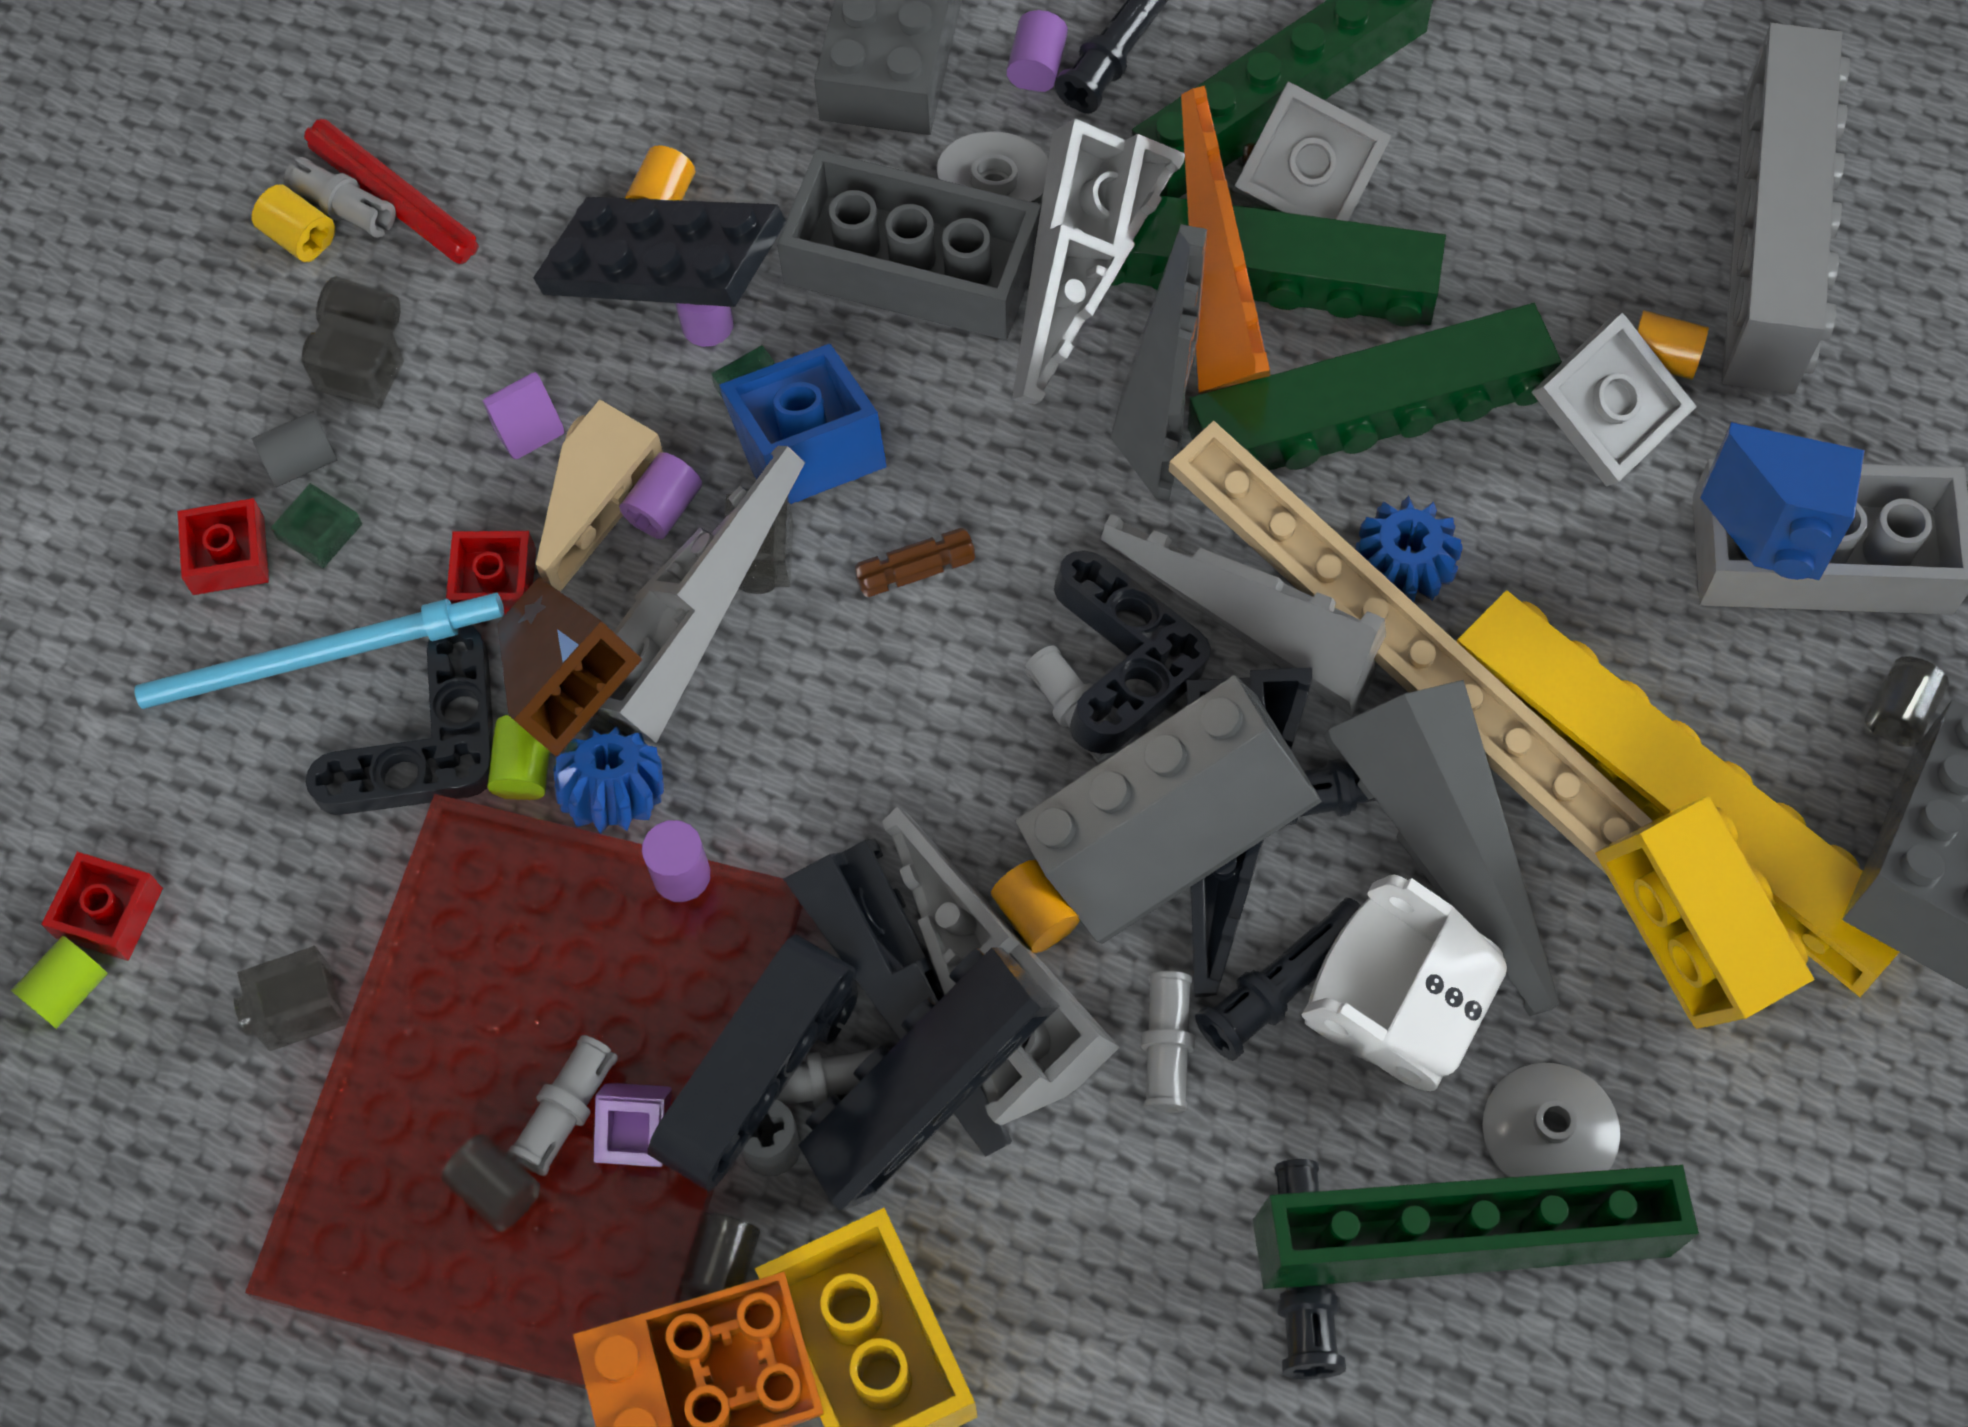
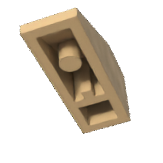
(594, 474)

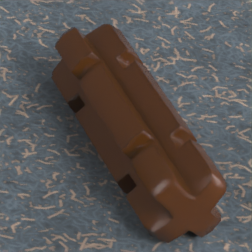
(914, 562)

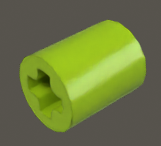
(517, 763)
(59, 982)

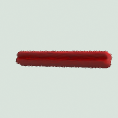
(380, 181)

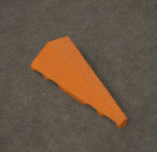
(1229, 329)

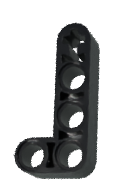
(753, 1060)

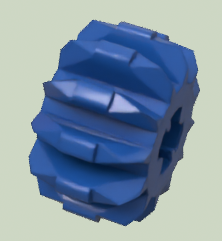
(1415, 530)
(608, 779)

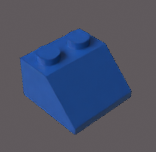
(814, 411)
(1783, 498)

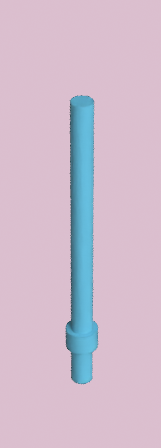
(435, 620)

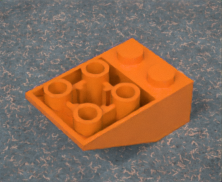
(703, 1363)

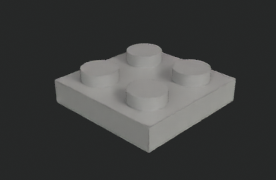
(1311, 158)
(1614, 399)

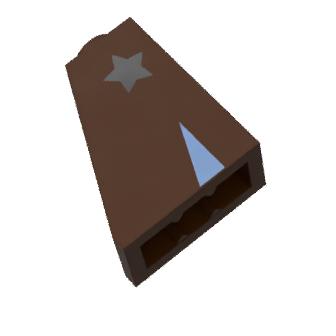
(558, 664)

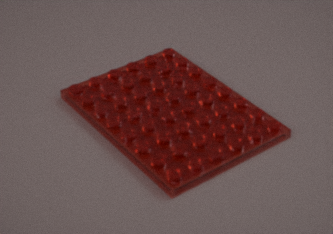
(474, 1000)

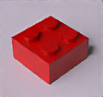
(223, 546)
(490, 564)
(102, 906)

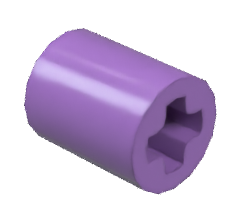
(1037, 51)
(705, 323)
(661, 495)
(676, 860)

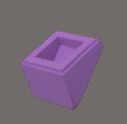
(523, 416)
(626, 1121)

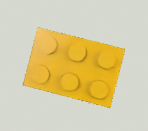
(1706, 915)
(872, 1331)

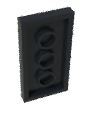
(660, 250)

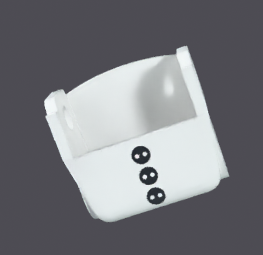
(1406, 983)

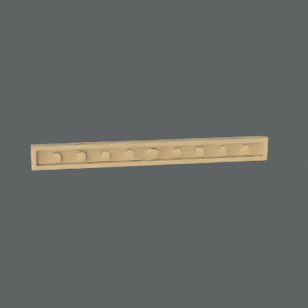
(1415, 648)

